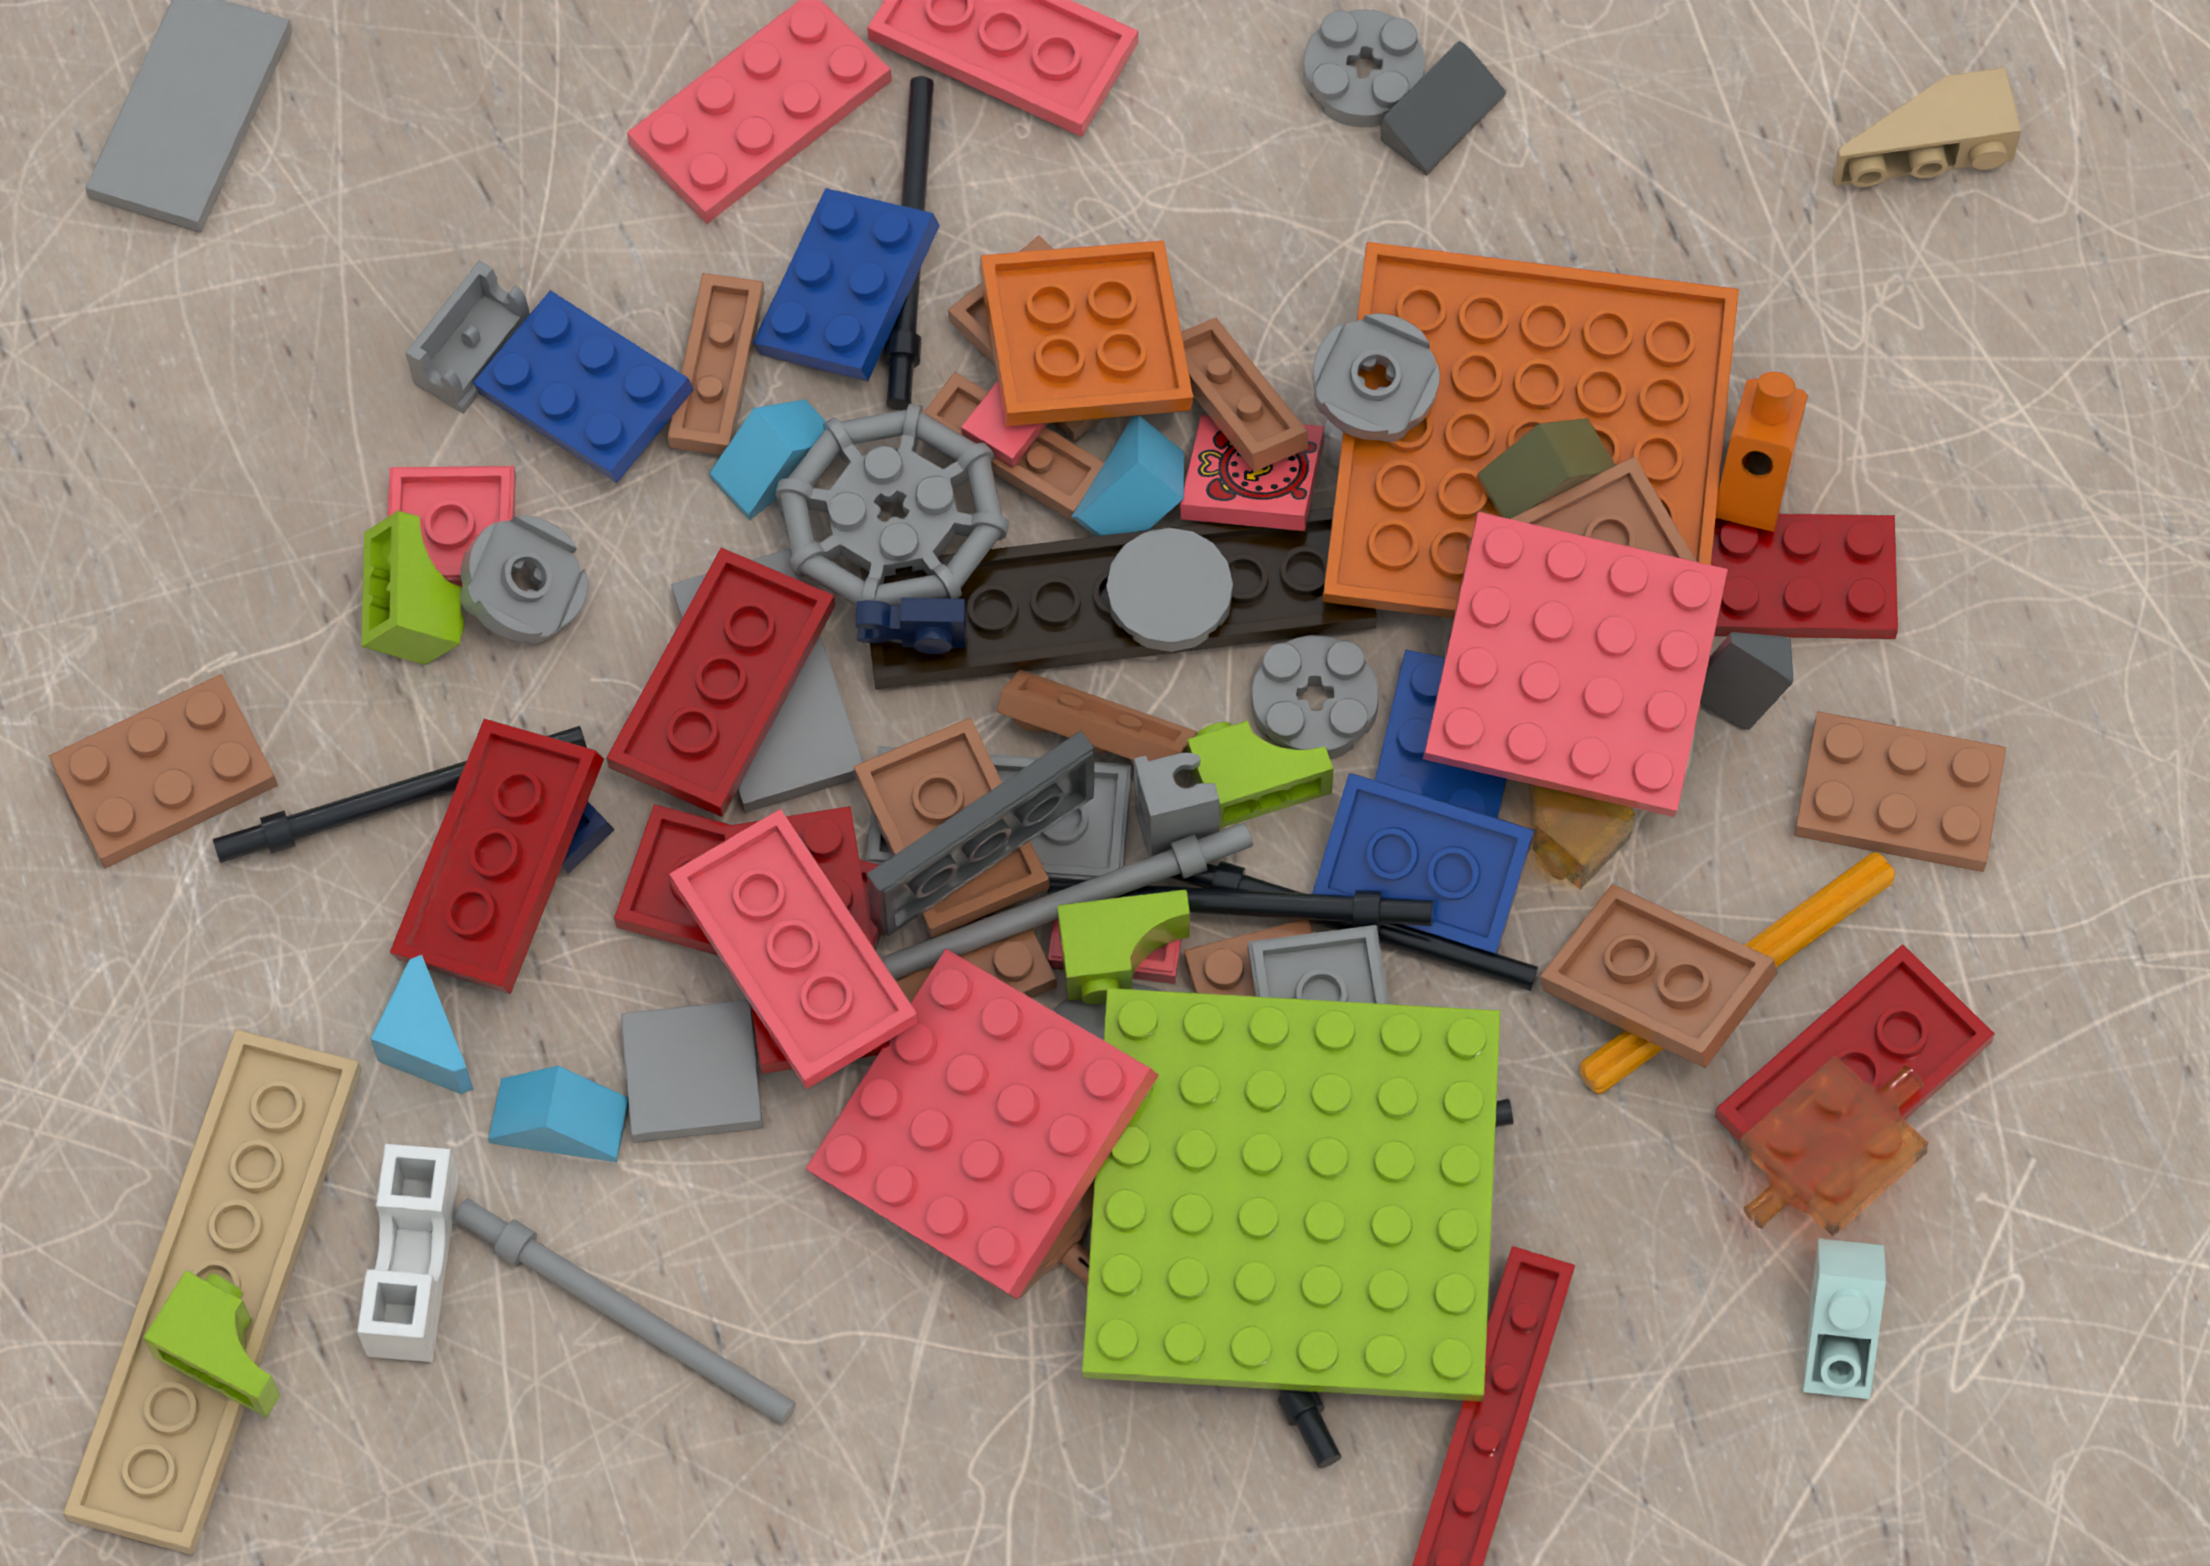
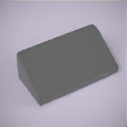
(1441, 108)
(1747, 676)

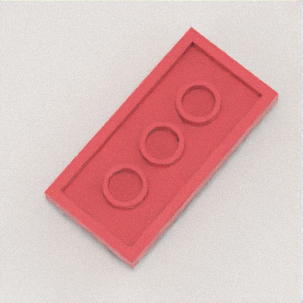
(1029, 53)
(759, 107)
(793, 948)

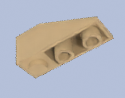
(1945, 127)

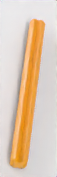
(1777, 941)

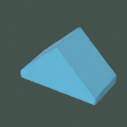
(765, 452)
(1134, 484)
(416, 1032)
(559, 1115)

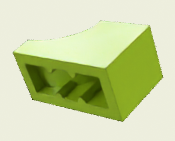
(405, 598)
(1254, 774)
(1112, 937)
(204, 1338)

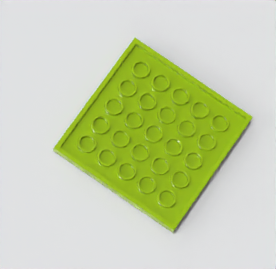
(1297, 1197)

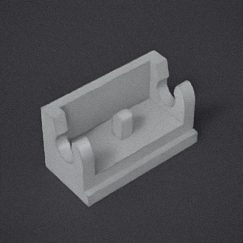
(466, 337)
(1172, 811)

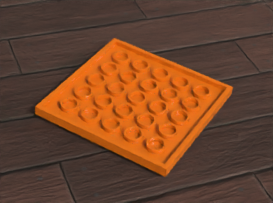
(1513, 353)

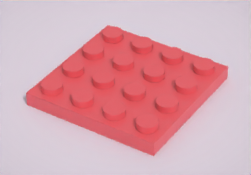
(1575, 664)
(982, 1123)

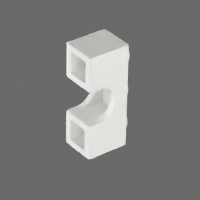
(415, 1231)

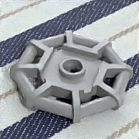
(886, 477)

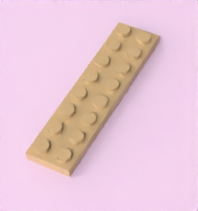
(237, 1217)

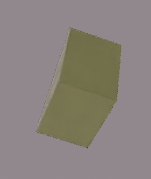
(1544, 465)

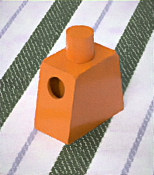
(1769, 424)

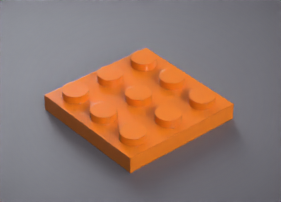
(1085, 333)

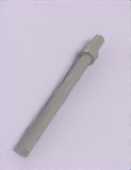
(1186, 857)
(519, 1245)

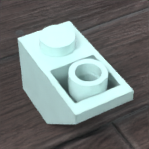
(1844, 1318)

